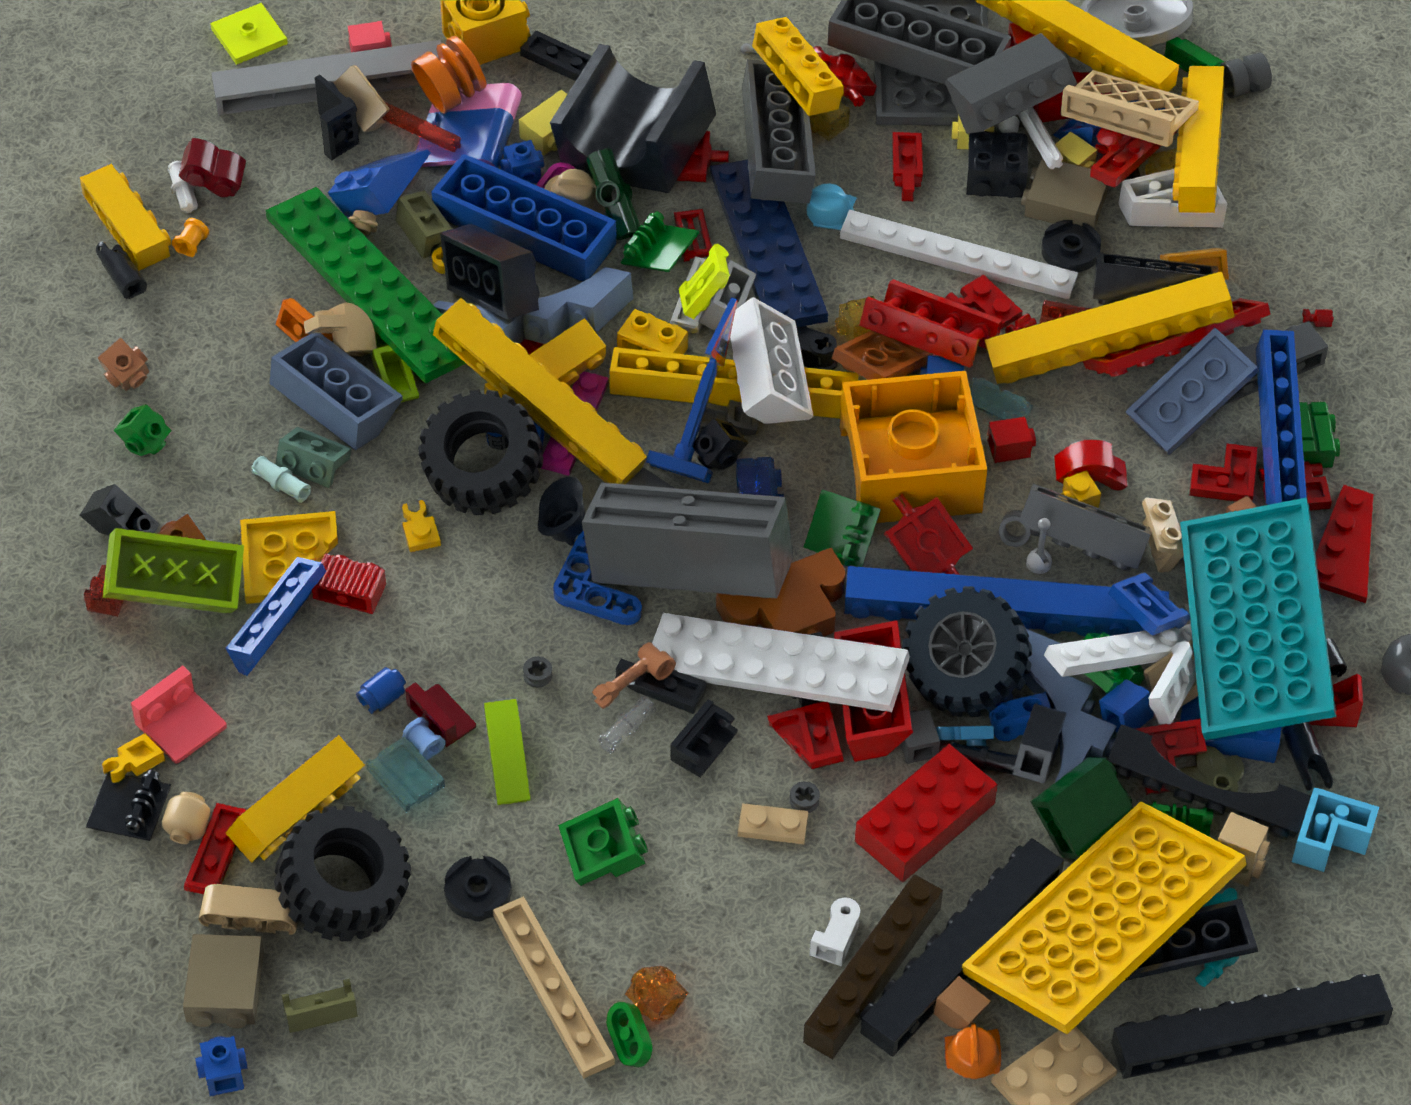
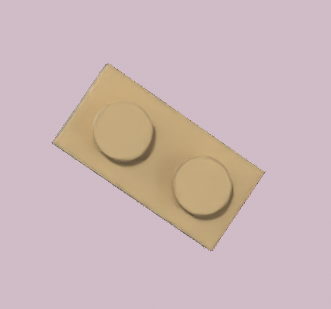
(773, 823)

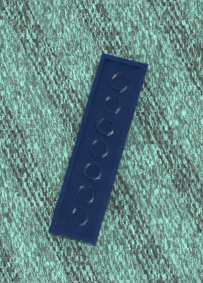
(769, 247)

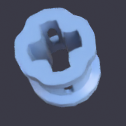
(423, 738)

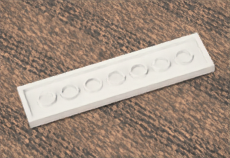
(783, 661)

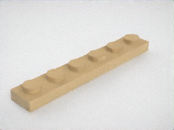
(554, 987)

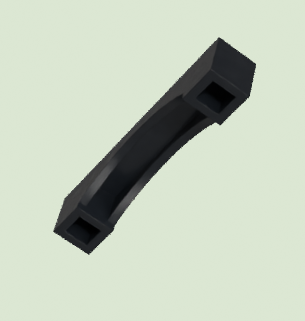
(1137, 757)

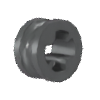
(537, 662)
(804, 788)

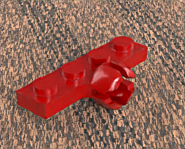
(1121, 156)

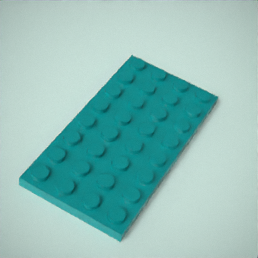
(1257, 619)

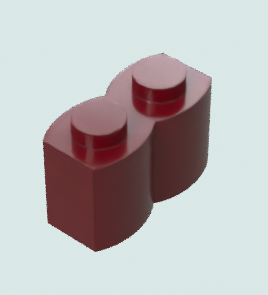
(212, 168)

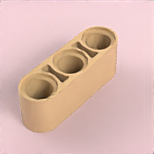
(245, 907)

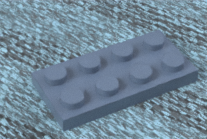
(1192, 391)

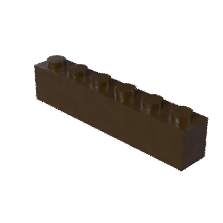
(872, 966)

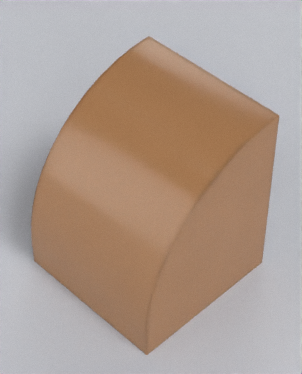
(960, 1004)

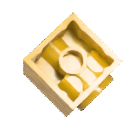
(487, 26)

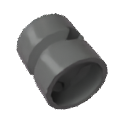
(1247, 75)

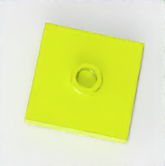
(248, 33)

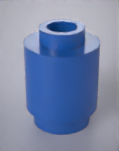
(381, 689)

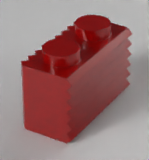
(350, 583)

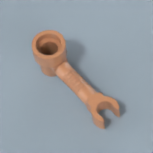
(652, 660)

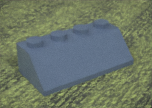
(334, 389)

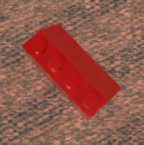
(872, 731)

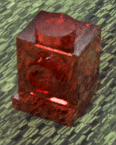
(94, 597)

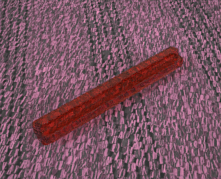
(422, 128)

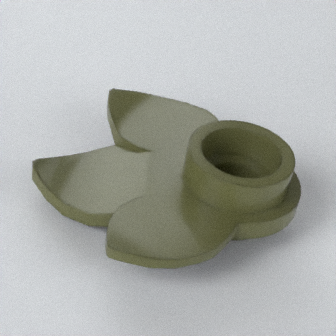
(1214, 769)

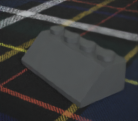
(1009, 83)

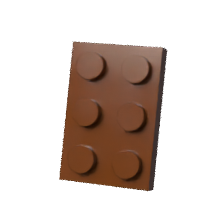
(879, 356)

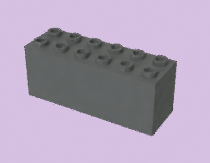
(688, 540)

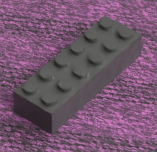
(912, 37)
(776, 138)

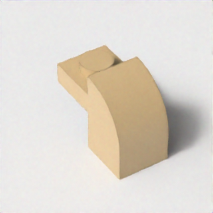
(349, 326)

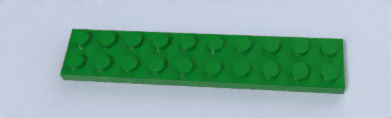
(365, 279)

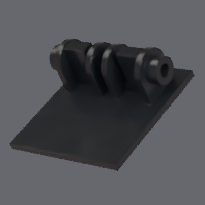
(129, 805)

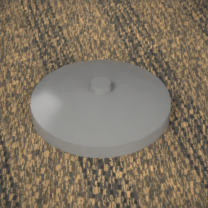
(1144, 20)

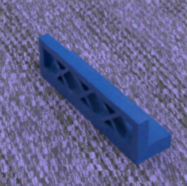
(274, 613)

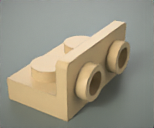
(1165, 533)

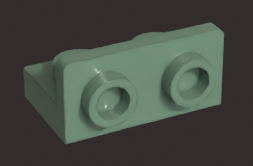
(311, 456)

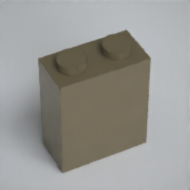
(1064, 194)
(223, 980)

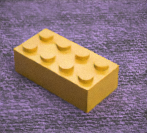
(307, 789)

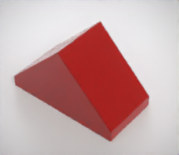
(1348, 703)

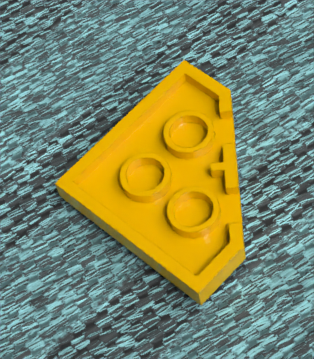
(276, 542)

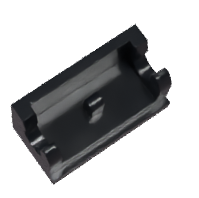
(703, 738)

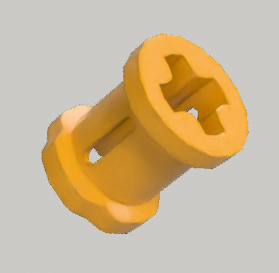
(191, 236)

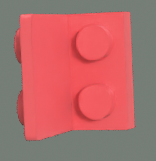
(176, 716)

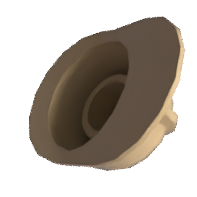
(577, 187)

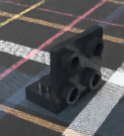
(337, 119)

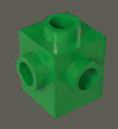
(143, 431)

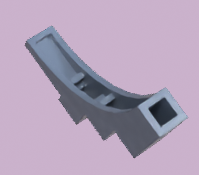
(593, 299)
(1081, 733)

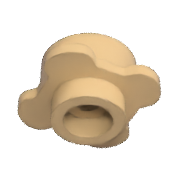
(364, 221)

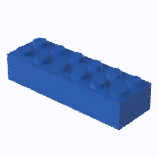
(545, 223)

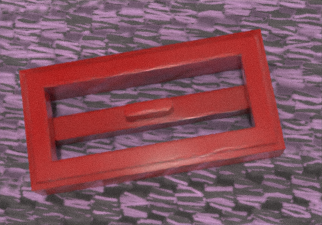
(696, 252)

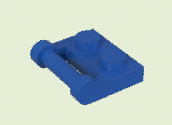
(1148, 604)

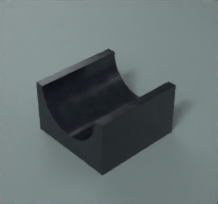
(643, 124)

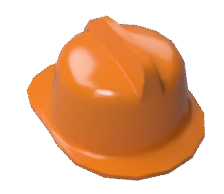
(974, 1052)

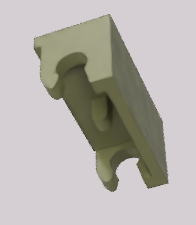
(421, 221)
(320, 1008)

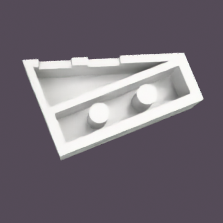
(1150, 203)

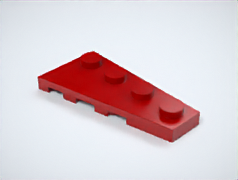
(1345, 545)

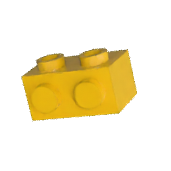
(650, 333)

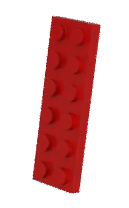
(1115, 364)

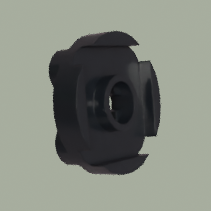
(1065, 232)
(477, 871)

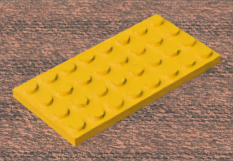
(1103, 916)

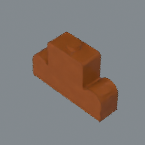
(801, 603)

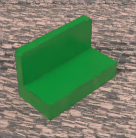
(1188, 54)

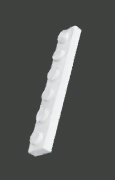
(1114, 651)

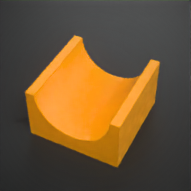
(915, 440)

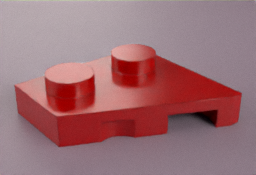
(809, 733)

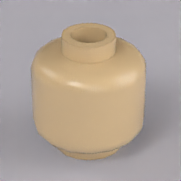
(186, 817)

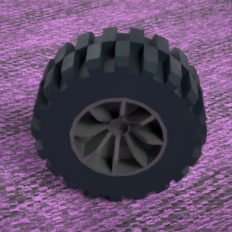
(967, 651)

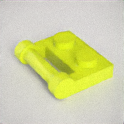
(706, 281)

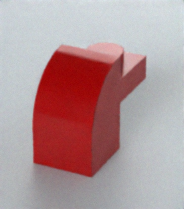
(1096, 459)

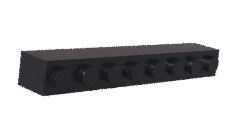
(913, 997)
(1251, 1025)

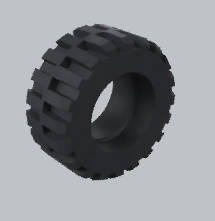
(469, 417)
(326, 907)

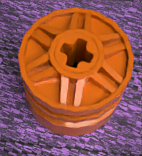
(447, 75)

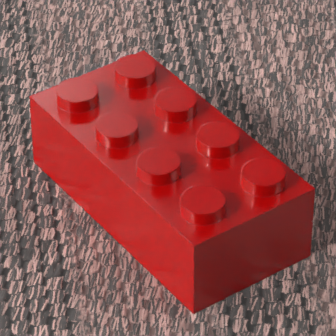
(925, 812)

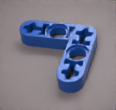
(585, 590)

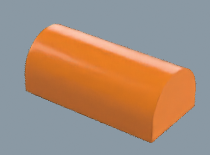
(292, 318)

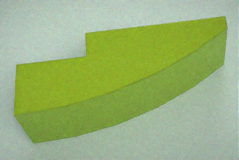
(393, 370)
(506, 751)

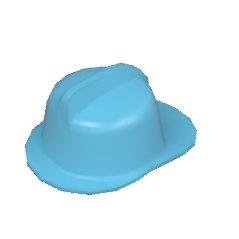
(829, 206)

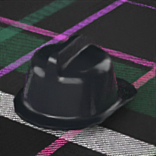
(562, 510)

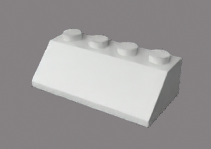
(769, 364)

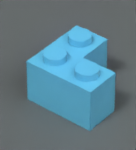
(1336, 822)

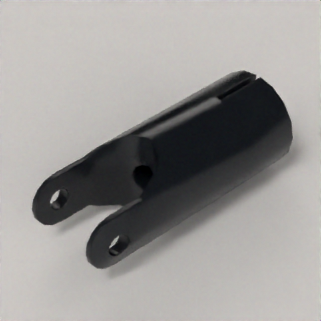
(121, 270)
(1307, 753)

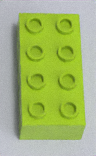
(173, 571)

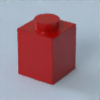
(1010, 439)

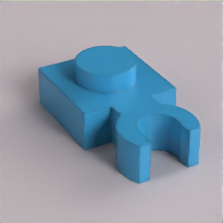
(972, 734)

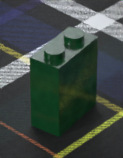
(1082, 806)

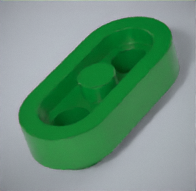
(630, 1039)

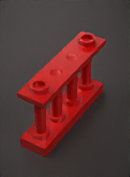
(930, 322)

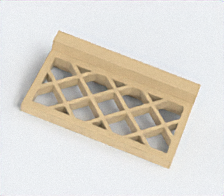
(1129, 118)

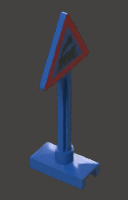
(681, 460)

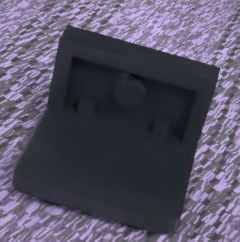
(997, 164)

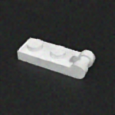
(1173, 684)

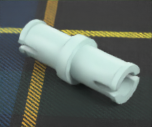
(281, 479)

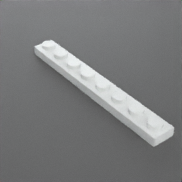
(957, 254)

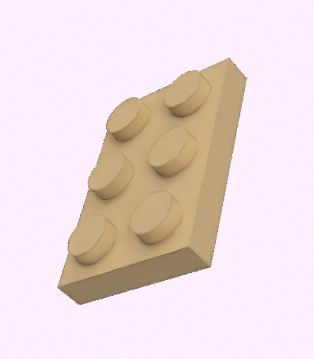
(1055, 1072)

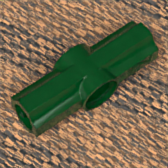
(607, 177)

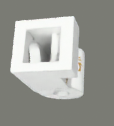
(839, 934)

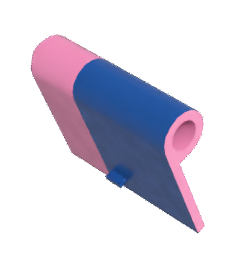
(480, 122)

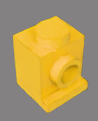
(1082, 489)

